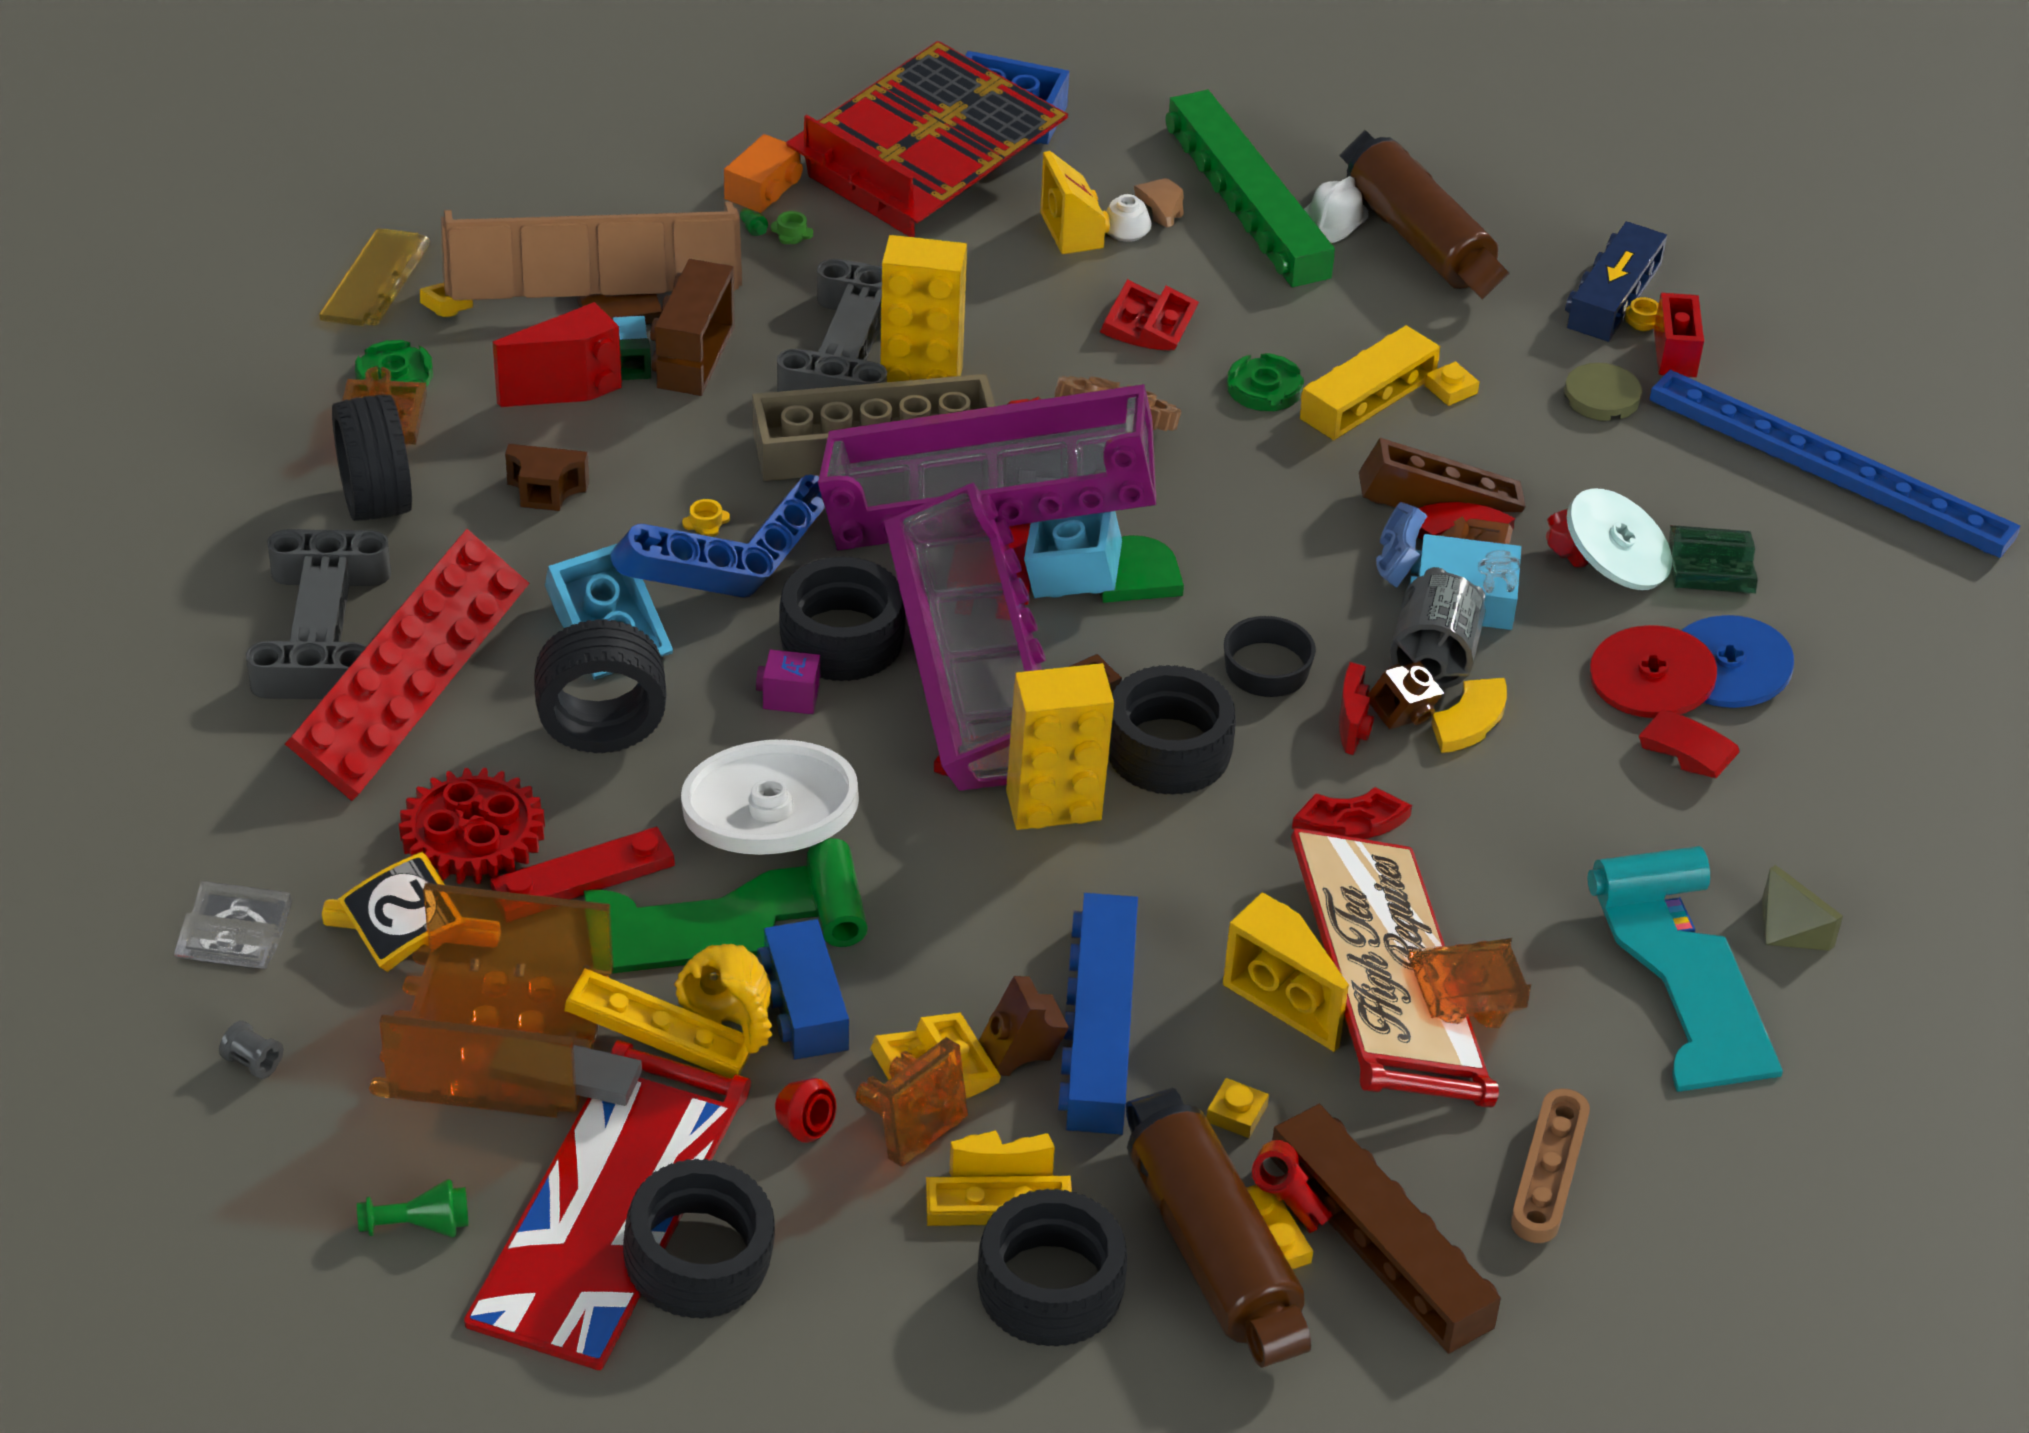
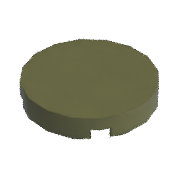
(1602, 391)

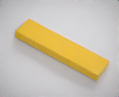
(658, 1023)

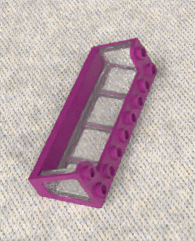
(1029, 456)
(965, 627)

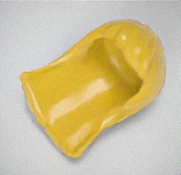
(735, 993)

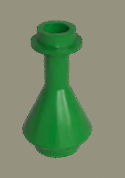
(437, 1210)

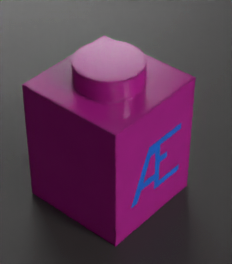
(789, 681)

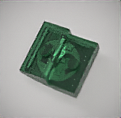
(1713, 559)

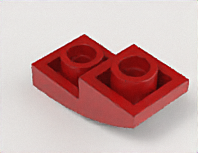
(1354, 718)
(1694, 744)

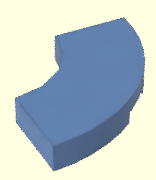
(1400, 543)

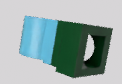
(634, 347)

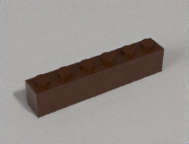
(1391, 1231)

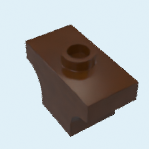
(546, 474)
(1023, 1027)

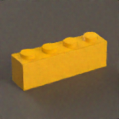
(1368, 382)

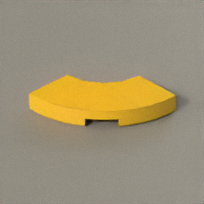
(1472, 716)

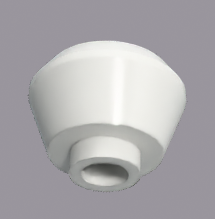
(1128, 218)

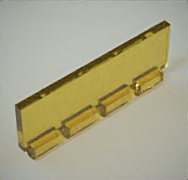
(375, 278)

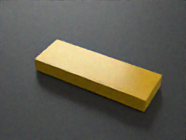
(975, 1199)

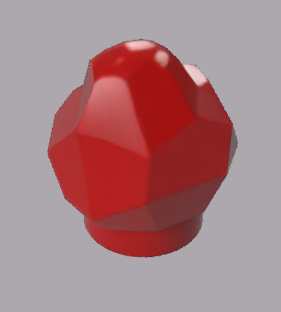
(1560, 540)

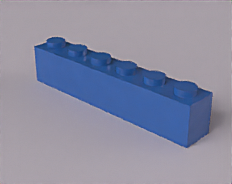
(1101, 1014)

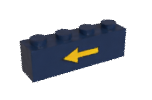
(1615, 280)

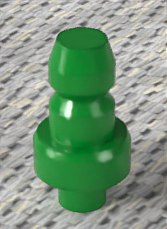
(754, 222)

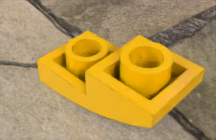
(987, 1156)

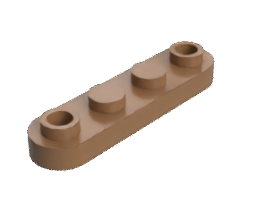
(1550, 1166)

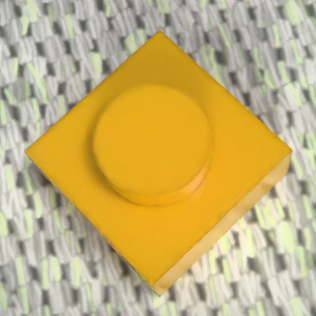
(445, 306)
(1451, 383)
(1237, 1107)

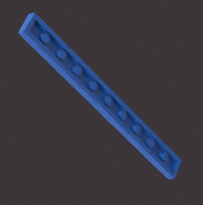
(1835, 463)

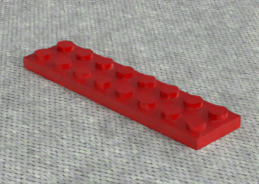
(407, 665)

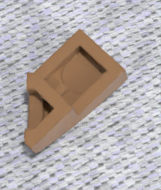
(1164, 198)

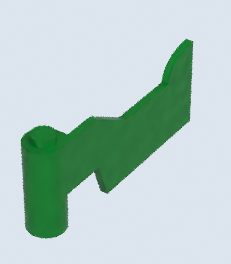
(677, 931)

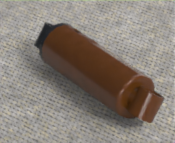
(1424, 214)
(1217, 1227)

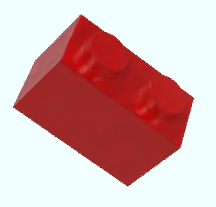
(1679, 334)

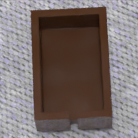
(693, 327)

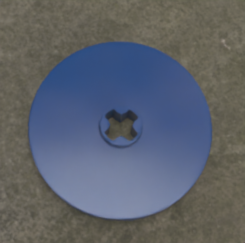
(1759, 655)

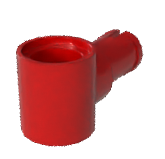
(1291, 1186)

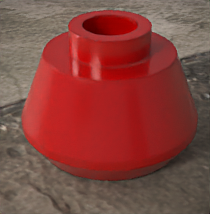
(806, 1109)

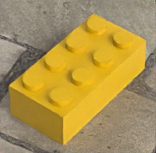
(922, 308)
(1059, 746)

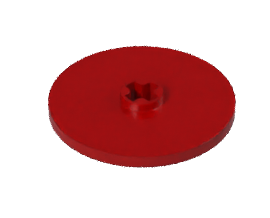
(1682, 676)

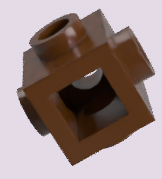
(1405, 695)

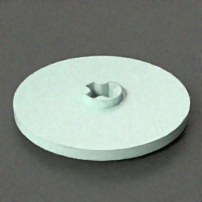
(1619, 539)

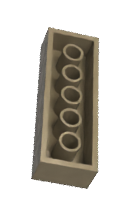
(795, 424)

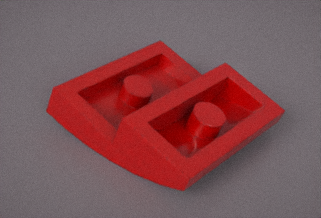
(1149, 318)

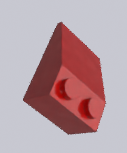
(559, 360)

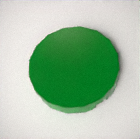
(401, 359)
(1265, 382)

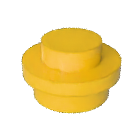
(1642, 313)

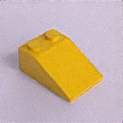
(1285, 970)

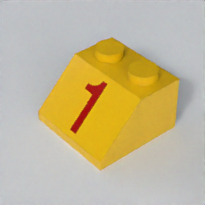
(1071, 207)

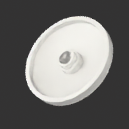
(770, 797)

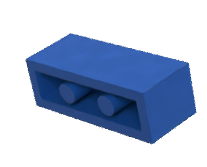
(804, 989)

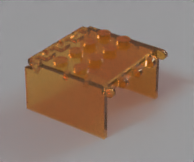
(494, 1001)

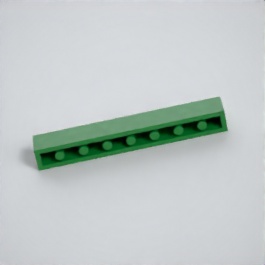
(1250, 188)

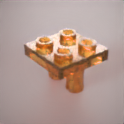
(919, 1100)

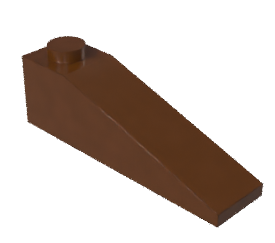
(1419, 479)

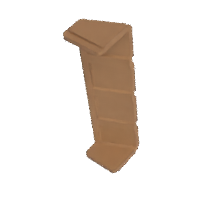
(582, 253)

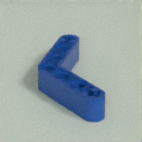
(719, 563)

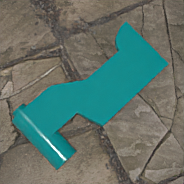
(1698, 969)

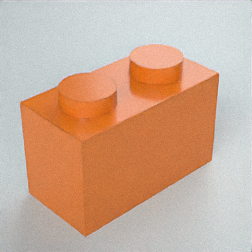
(762, 173)

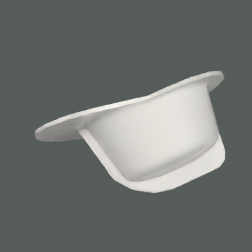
(1337, 209)

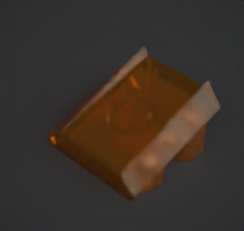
(1471, 981)

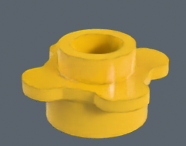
(706, 517)

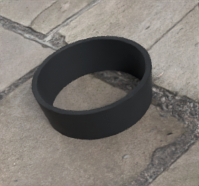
(1275, 631)

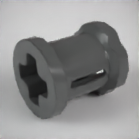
(251, 1049)

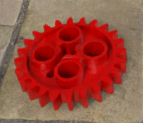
(473, 824)

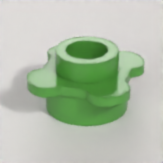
(791, 227)

